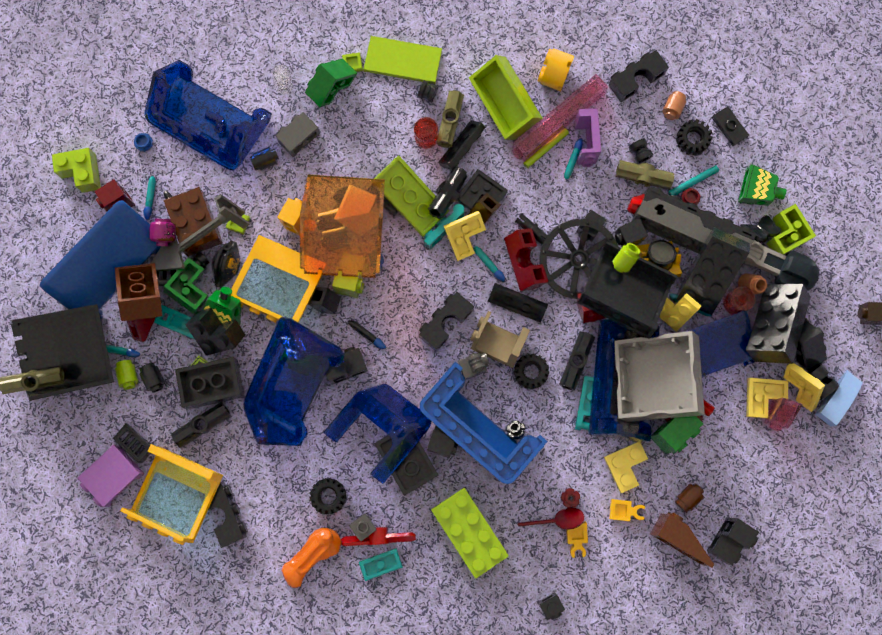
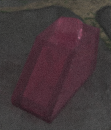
(782, 413)

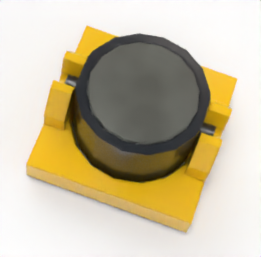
(663, 255)

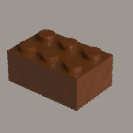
(189, 214)
(138, 292)

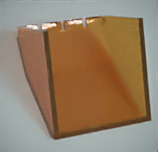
(341, 225)

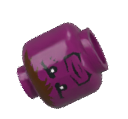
(162, 232)

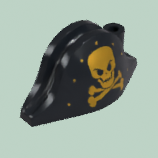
(225, 263)

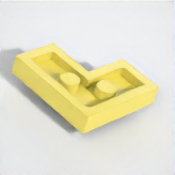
(460, 231)
(678, 314)
(809, 386)
(760, 392)
(621, 463)

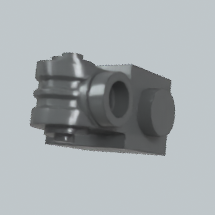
(474, 365)

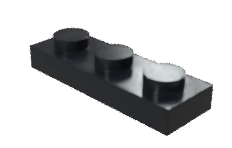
(462, 145)
(517, 302)

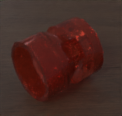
(426, 132)
(739, 300)

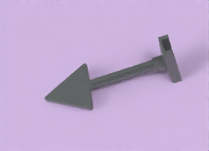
(170, 256)

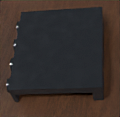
(627, 297)

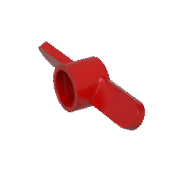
(379, 537)

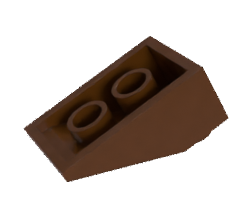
(679, 536)

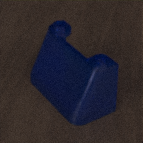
(724, 343)

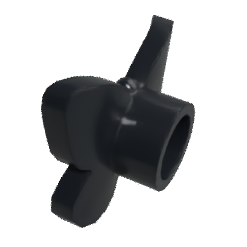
(763, 229)

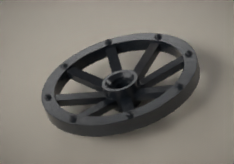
(559, 229)

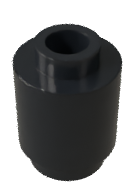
(264, 158)
(151, 377)

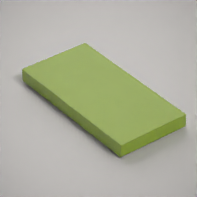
(402, 59)
(408, 195)

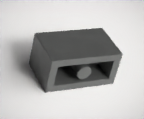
(297, 134)

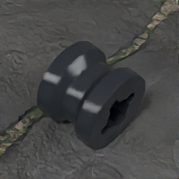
(427, 91)

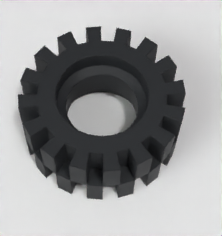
(699, 128)
(539, 363)
(316, 492)

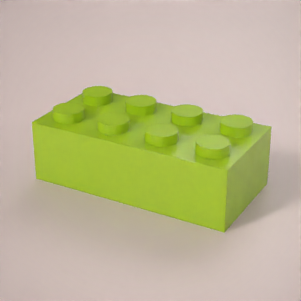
(505, 97)
(469, 533)

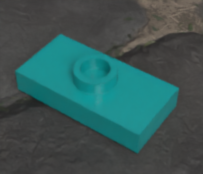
(380, 564)

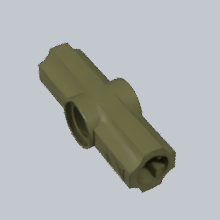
(448, 128)
(644, 174)
(20, 381)

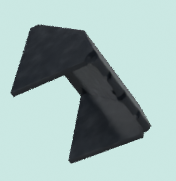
(66, 340)

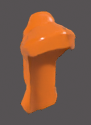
(319, 546)

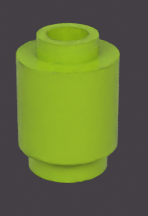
(626, 258)
(126, 374)

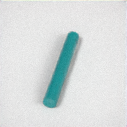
(693, 181)

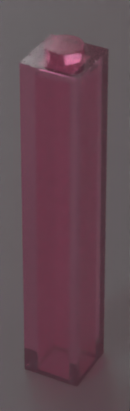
(559, 118)

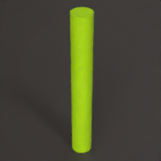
(544, 149)

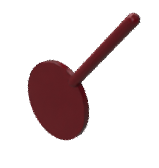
(565, 519)

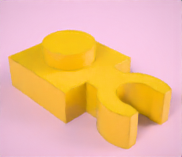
(623, 511)
(577, 537)

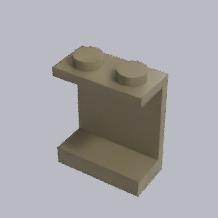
(498, 342)

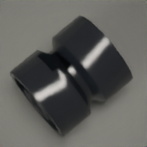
(830, 383)

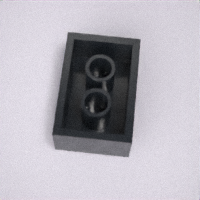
(209, 383)
(413, 470)

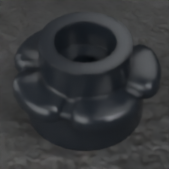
(201, 260)
(519, 433)

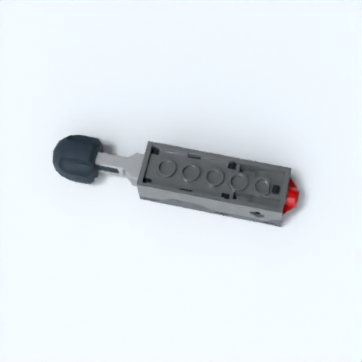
(691, 226)

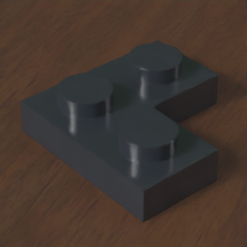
(479, 186)

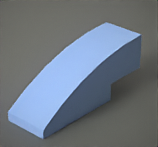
(840, 400)

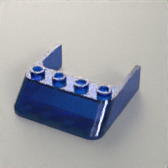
(391, 414)

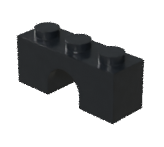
(650, 66)
(455, 307)
(232, 528)

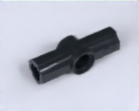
(447, 192)
(573, 372)
(190, 430)

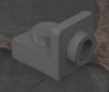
(363, 527)

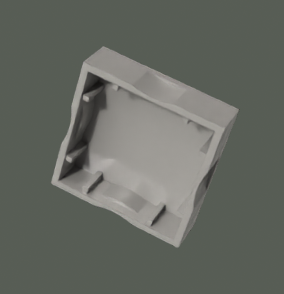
(659, 377)

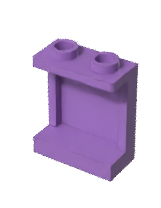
(589, 120)
(109, 475)

